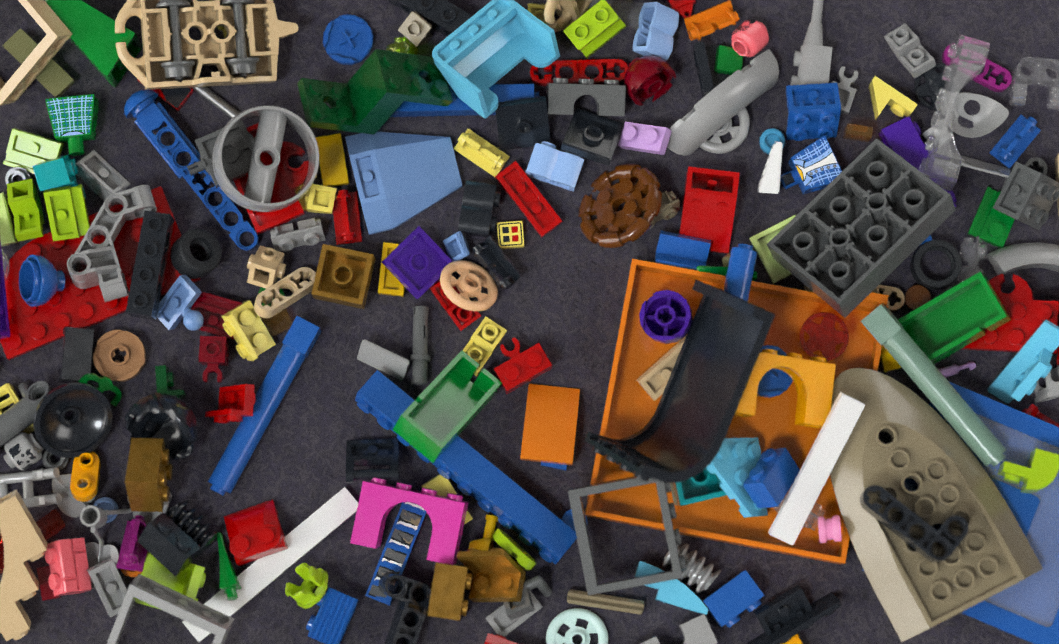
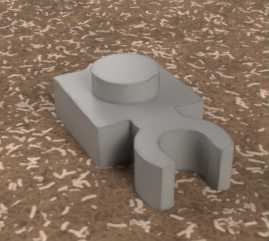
(845, 91)

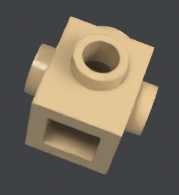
(265, 267)

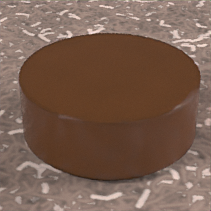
(916, 297)

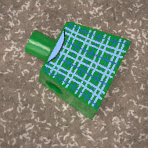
(73, 120)

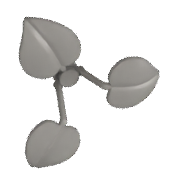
(95, 518)

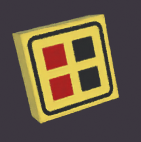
(510, 234)

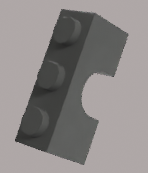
(608, 96)

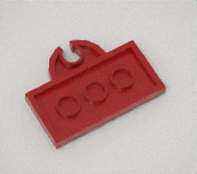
(285, 185)
(1025, 317)

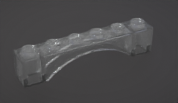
(943, 159)

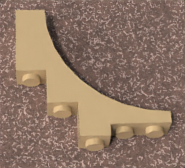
(21, 542)

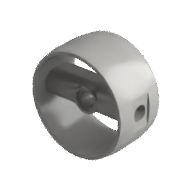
(267, 140)

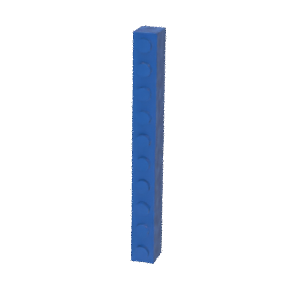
(476, 476)

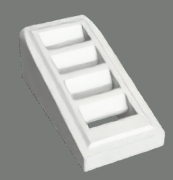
(771, 174)

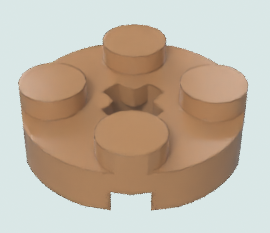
(105, 351)

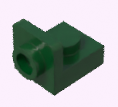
(165, 380)

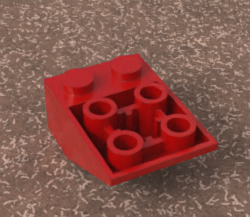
(709, 206)

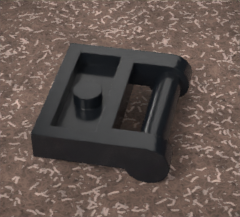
(372, 453)

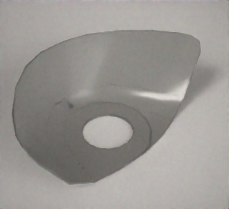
(989, 117)

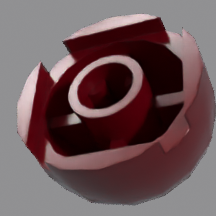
(648, 73)

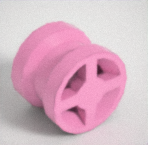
(829, 529)

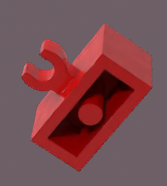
(521, 366)

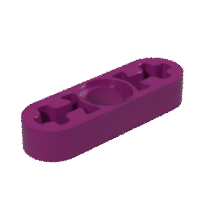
(990, 82)

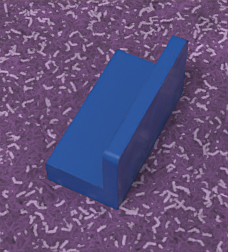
(681, 250)

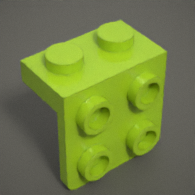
(185, 583)

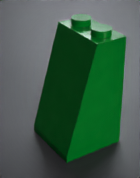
(96, 37)

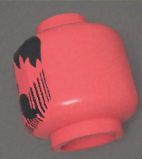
(750, 38)

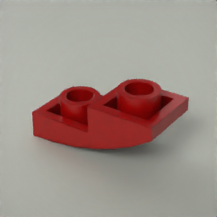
(460, 316)

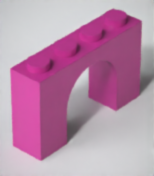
(445, 513)

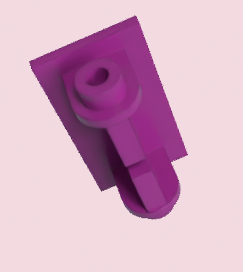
(132, 553)

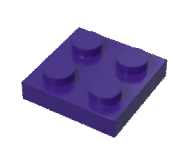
(417, 262)

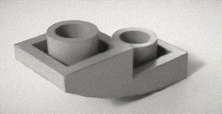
(909, 50)

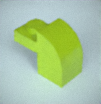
(26, 208)
(1037, 475)

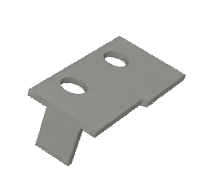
(986, 167)

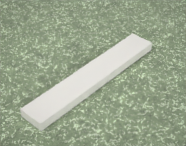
(816, 468)

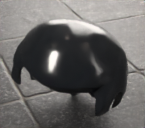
(166, 419)

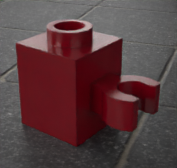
(213, 353)

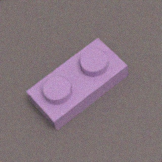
(644, 138)

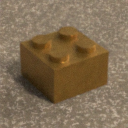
(343, 276)
(148, 475)
(449, 592)

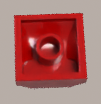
(255, 532)

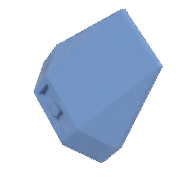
(401, 175)

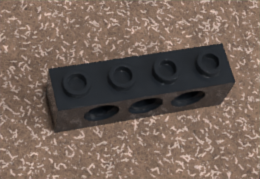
(438, 13)
(150, 265)

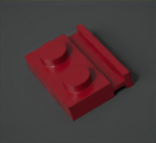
(212, 309)

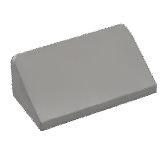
(100, 175)
(383, 359)

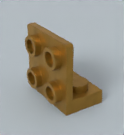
(495, 575)

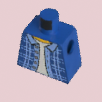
(812, 167)

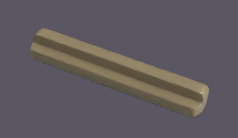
(605, 602)

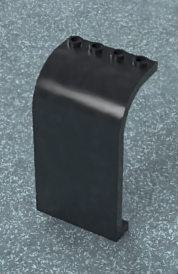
(699, 392)

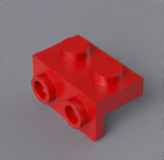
(234, 404)

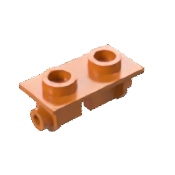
(711, 20)

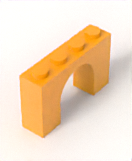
(812, 380)

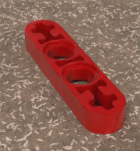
(578, 68)

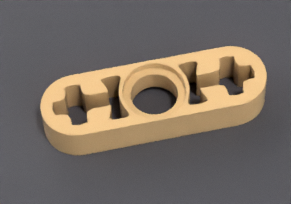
(281, 302)

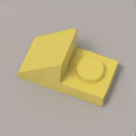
(884, 94)

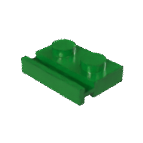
(990, 223)

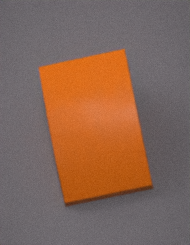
(550, 424)

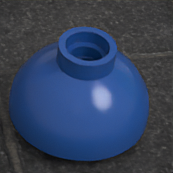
(39, 280)

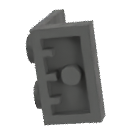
(1027, 196)

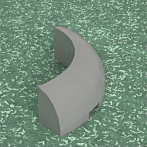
(723, 103)
(1025, 256)

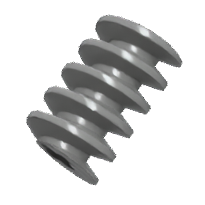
(695, 568)

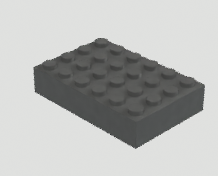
(861, 227)

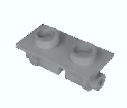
(286, 238)

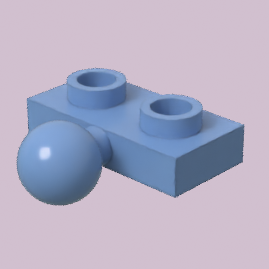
(177, 305)

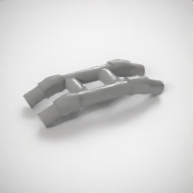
(27, 482)

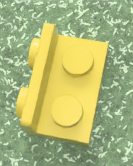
(247, 331)

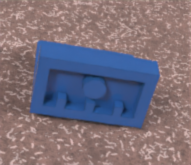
(812, 111)

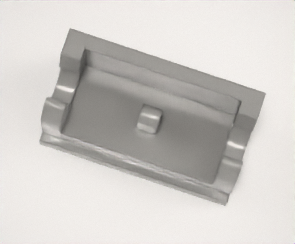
(1052, 387)

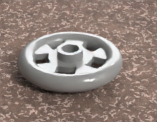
(738, 135)

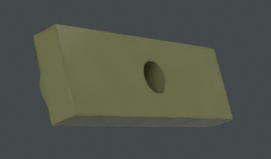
(52, 75)

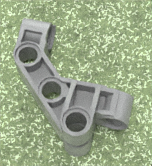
(100, 260)

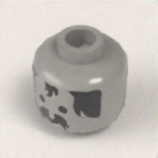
(23, 451)

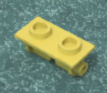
(481, 152)

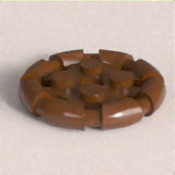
(614, 195)

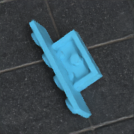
(1027, 365)

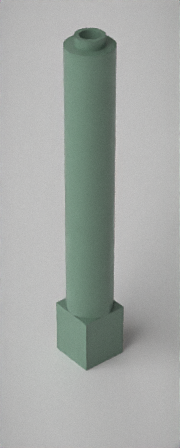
(934, 385)

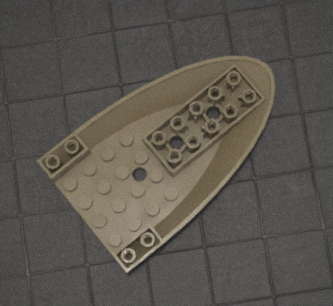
(948, 484)

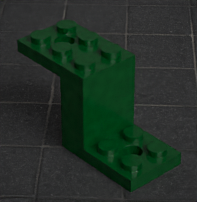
(373, 92)

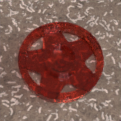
(824, 336)

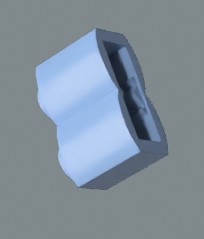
(656, 30)
(554, 166)

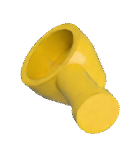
(487, 541)

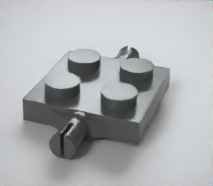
(236, 153)

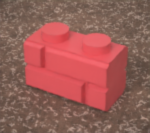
(68, 567)

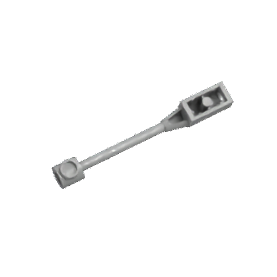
(813, 58)

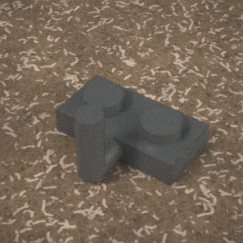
(518, 609)

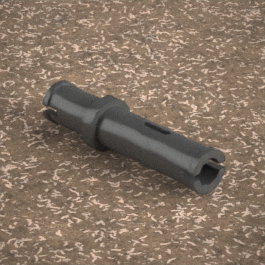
(420, 346)

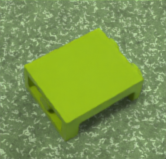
(594, 28)

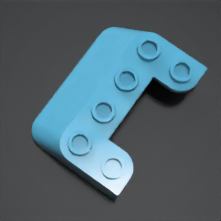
(491, 47)

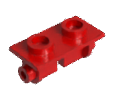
(346, 218)

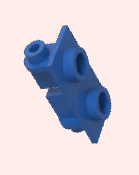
(1015, 140)

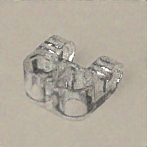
(1038, 77)

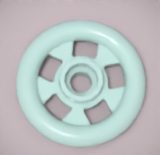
(569, 617)

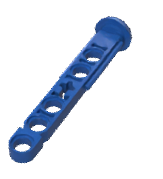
(152, 118)

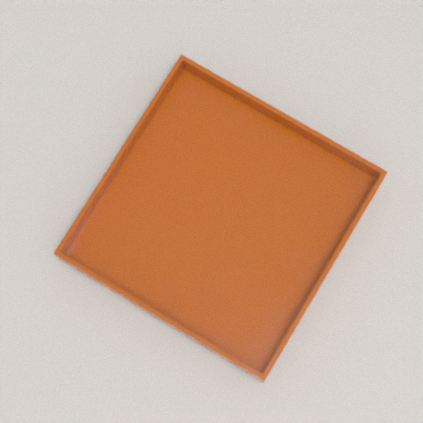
(631, 408)

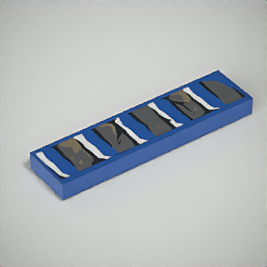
(397, 549)

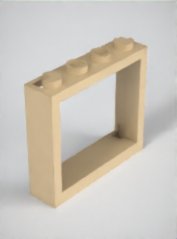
(55, 38)

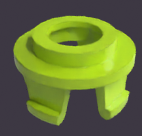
(312, 578)

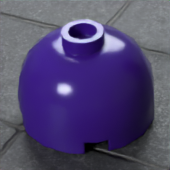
(666, 317)

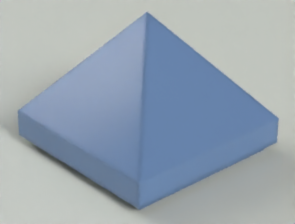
(456, 246)

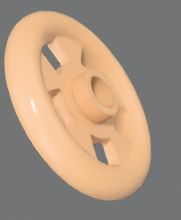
(468, 285)

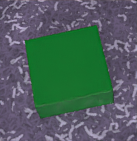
(727, 60)

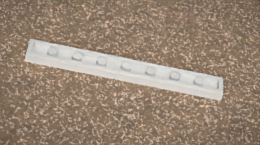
(269, 568)

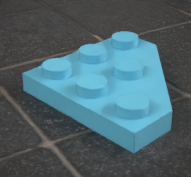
(733, 466)

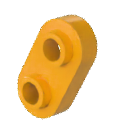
(85, 473)

